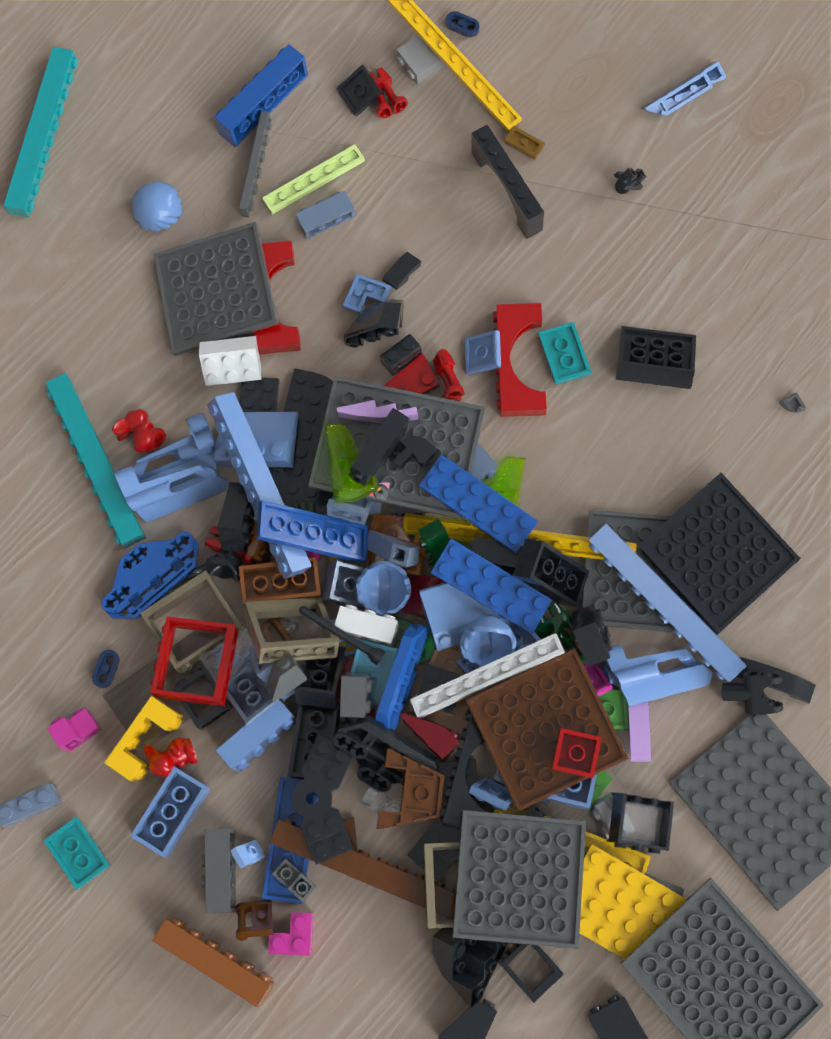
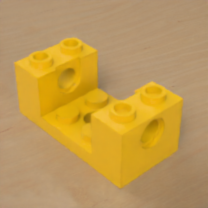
(125, 761)

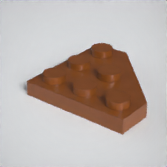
(388, 525)

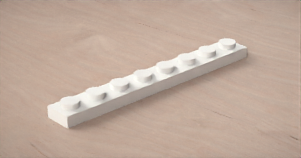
(487, 675)

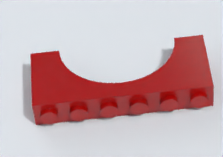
(278, 337)
(516, 397)

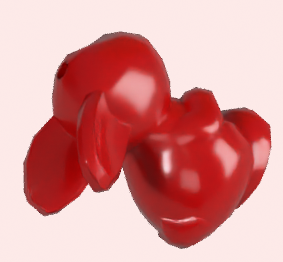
(144, 434)
(178, 754)

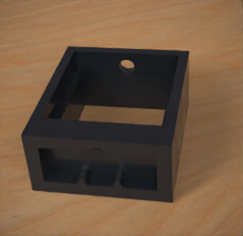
(213, 714)
(545, 985)

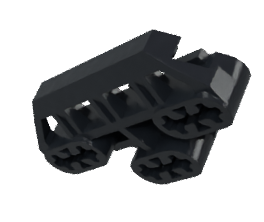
(370, 751)

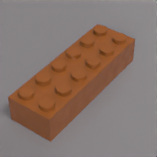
(214, 962)

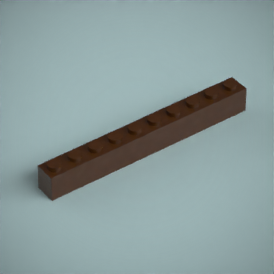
(370, 871)

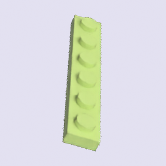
(313, 179)

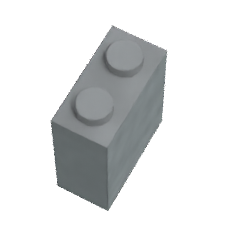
(418, 60)

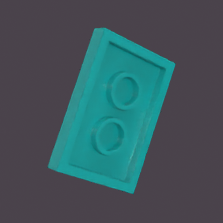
(564, 353)
(77, 853)

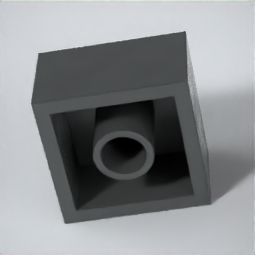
(356, 694)

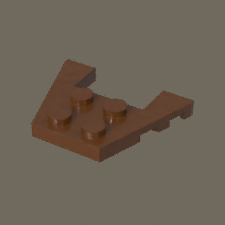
(420, 792)

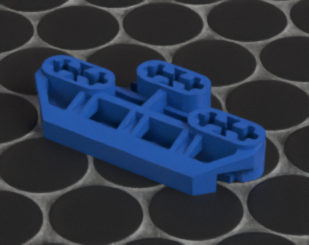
(148, 573)
(402, 676)

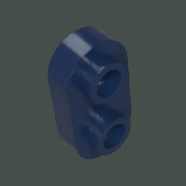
(463, 24)
(103, 668)

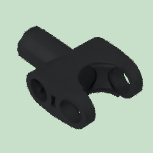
(753, 692)

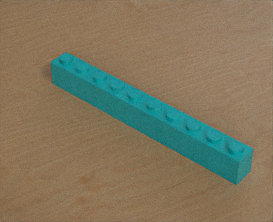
(41, 132)
(95, 460)

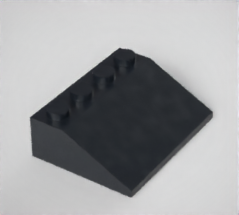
(656, 357)

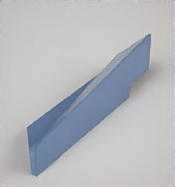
(687, 90)

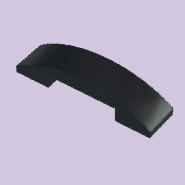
(791, 684)

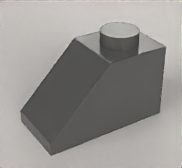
(284, 677)

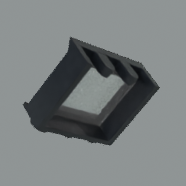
(640, 823)

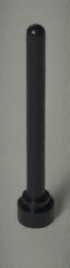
(373, 654)

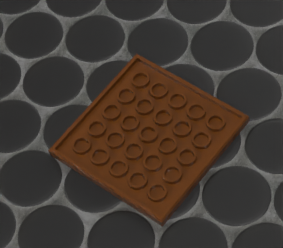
(523, 724)

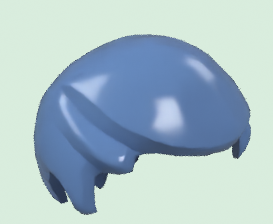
(156, 206)
(383, 588)
(486, 640)

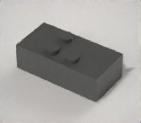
(219, 871)

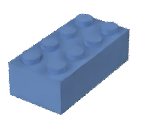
(256, 736)
(170, 812)

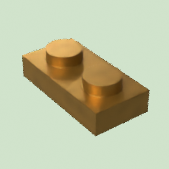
(524, 142)

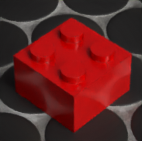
(576, 753)

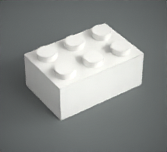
(230, 360)
(368, 625)

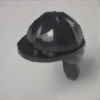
(222, 565)

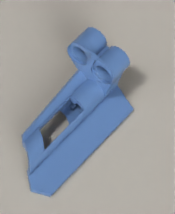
(188, 452)
(155, 498)
(643, 681)

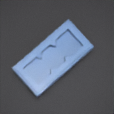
(248, 853)

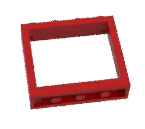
(225, 668)

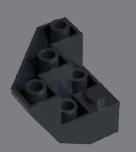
(374, 321)
(466, 962)

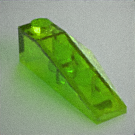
(342, 454)

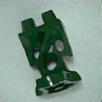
(557, 624)

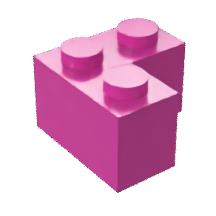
(75, 731)
(298, 940)

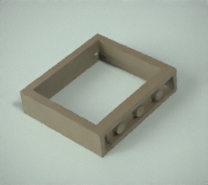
(176, 598)
(299, 649)
(429, 883)

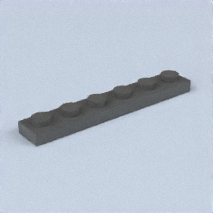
(254, 169)

